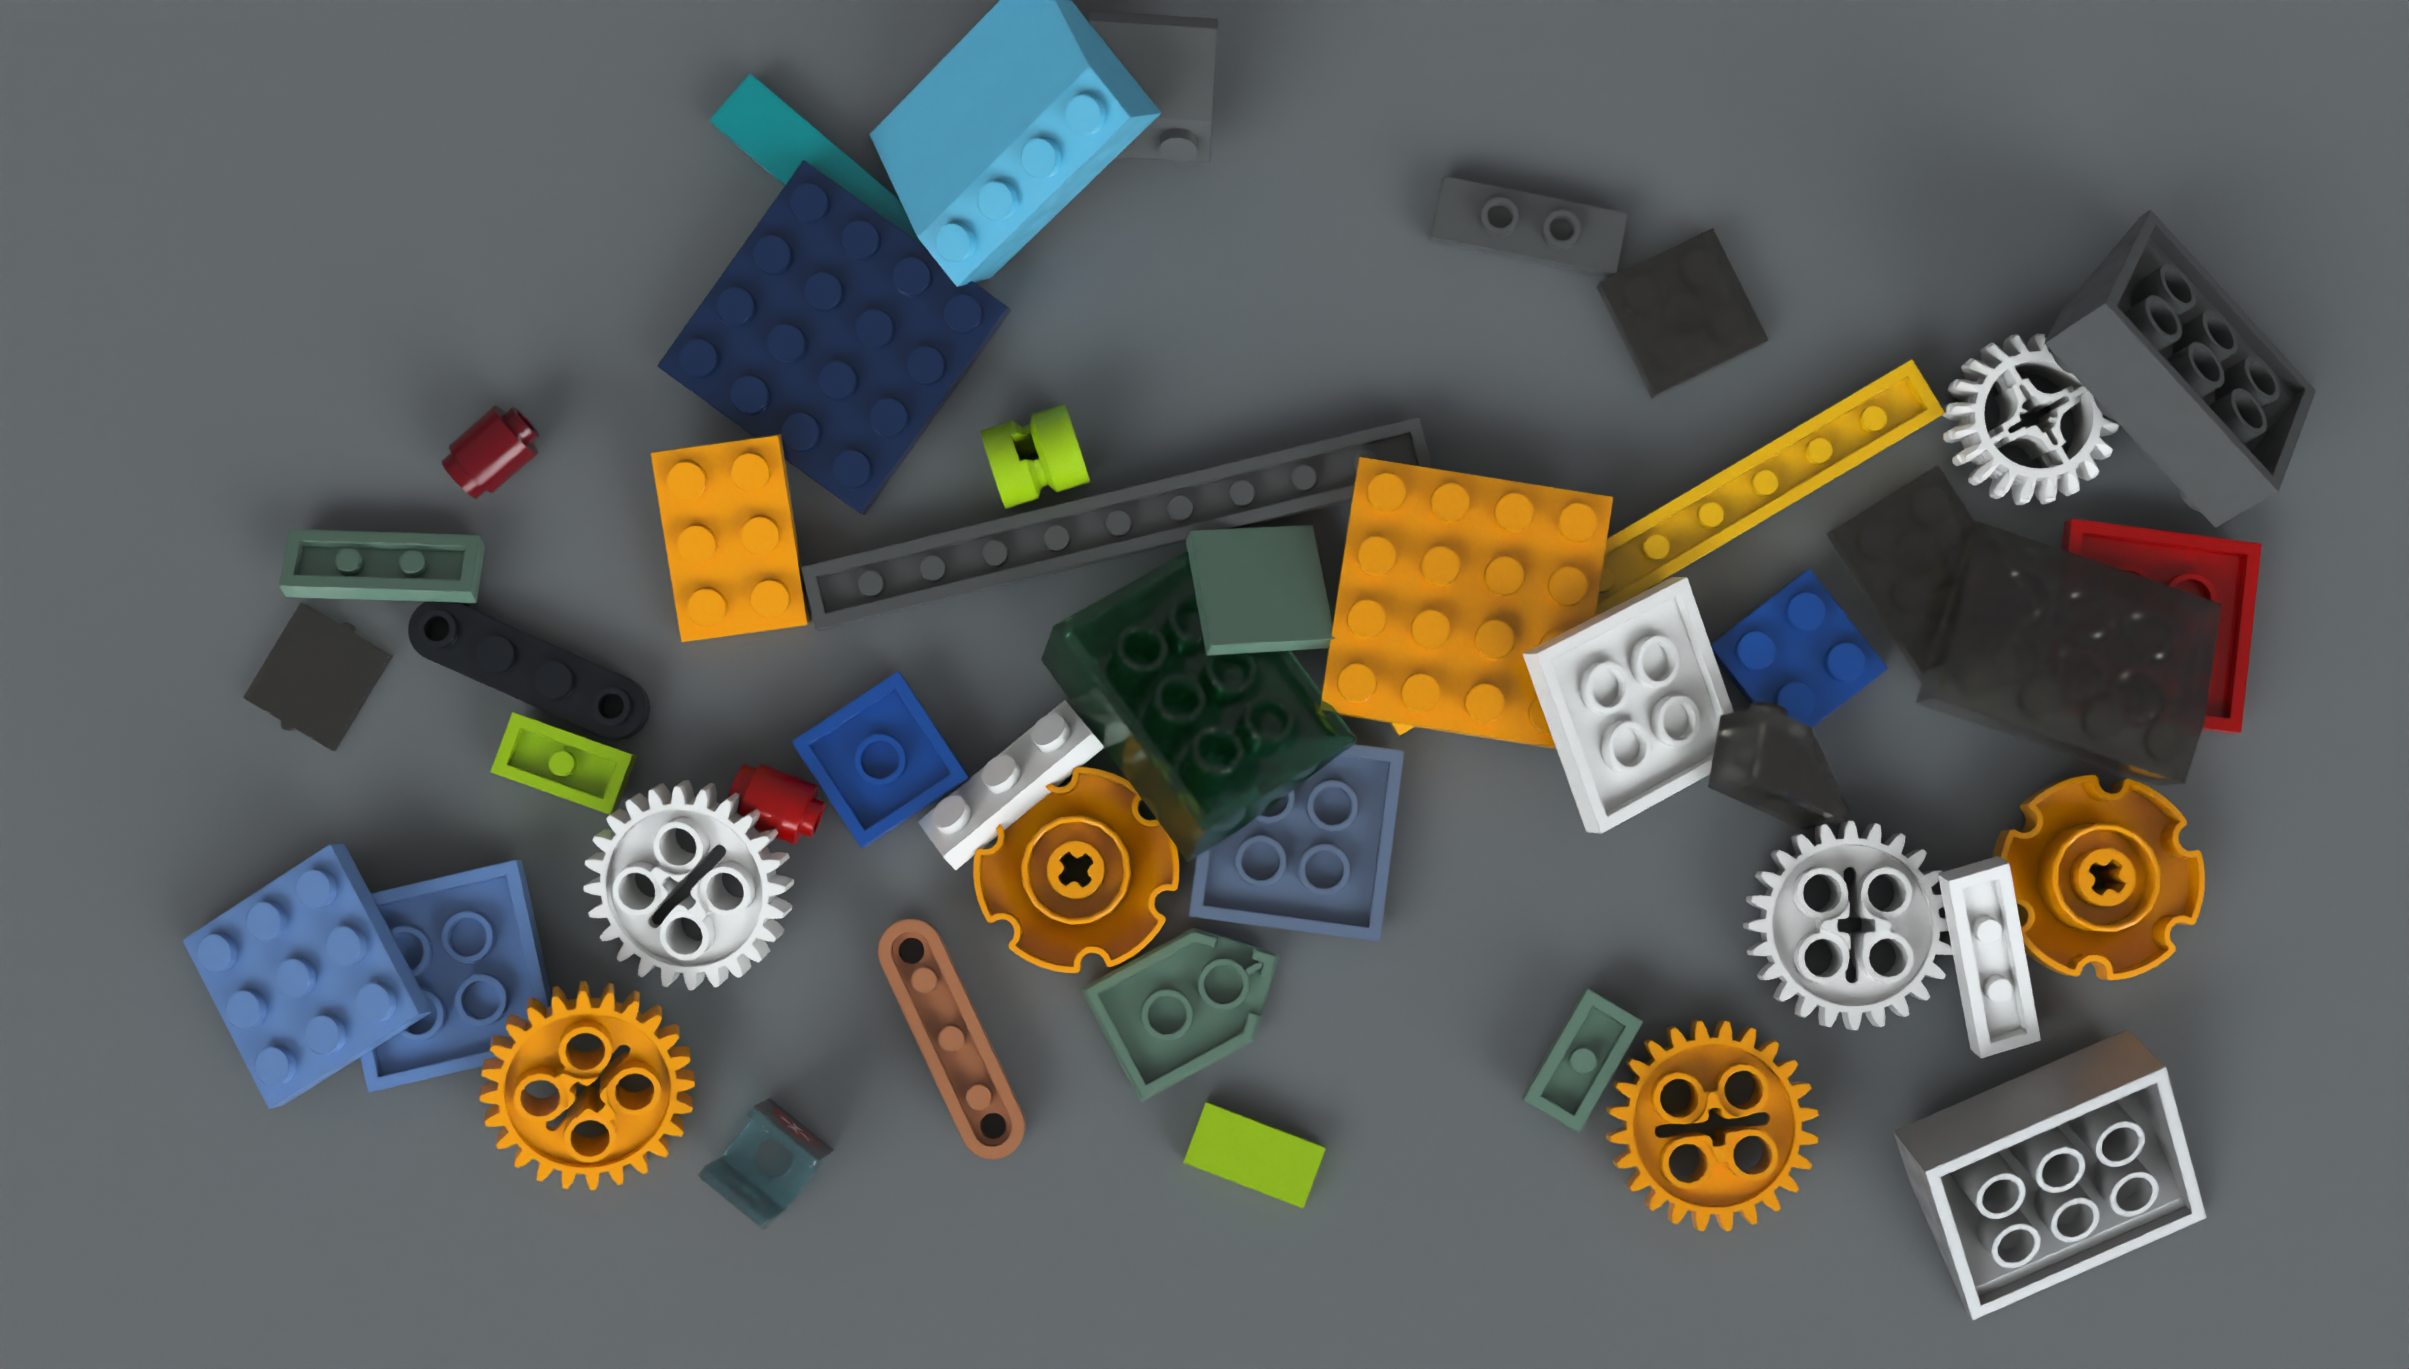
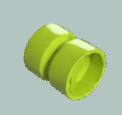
(1058, 451)

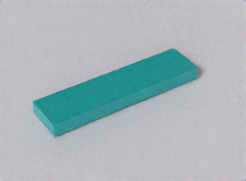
(782, 139)

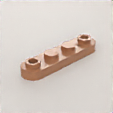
(952, 1038)

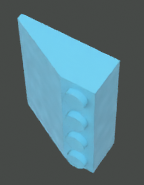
(1008, 133)

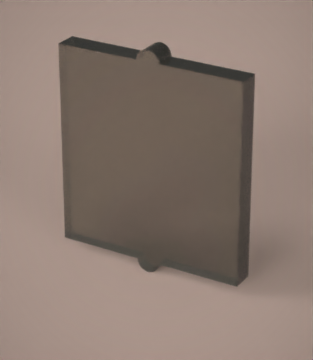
(317, 676)

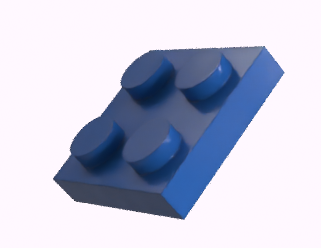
(1798, 652)
(880, 760)

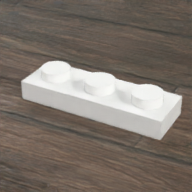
(1010, 784)
(1989, 956)

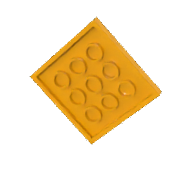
(1450, 589)

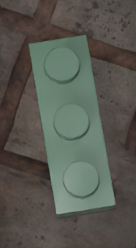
(382, 566)

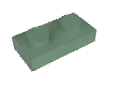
(1581, 1060)

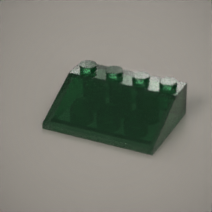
(1191, 731)

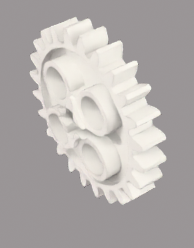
(1907, 924)
(730, 925)

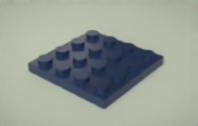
(833, 337)

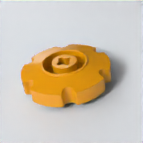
(2144, 870)
(1065, 922)

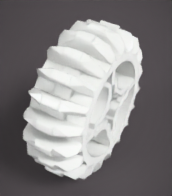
(2038, 441)

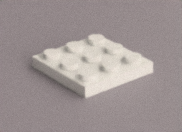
(1632, 702)

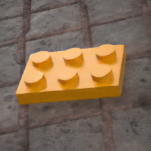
(730, 537)

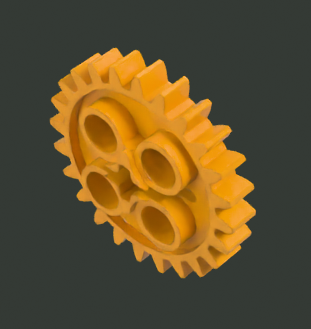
(543, 1052)
(1717, 1182)

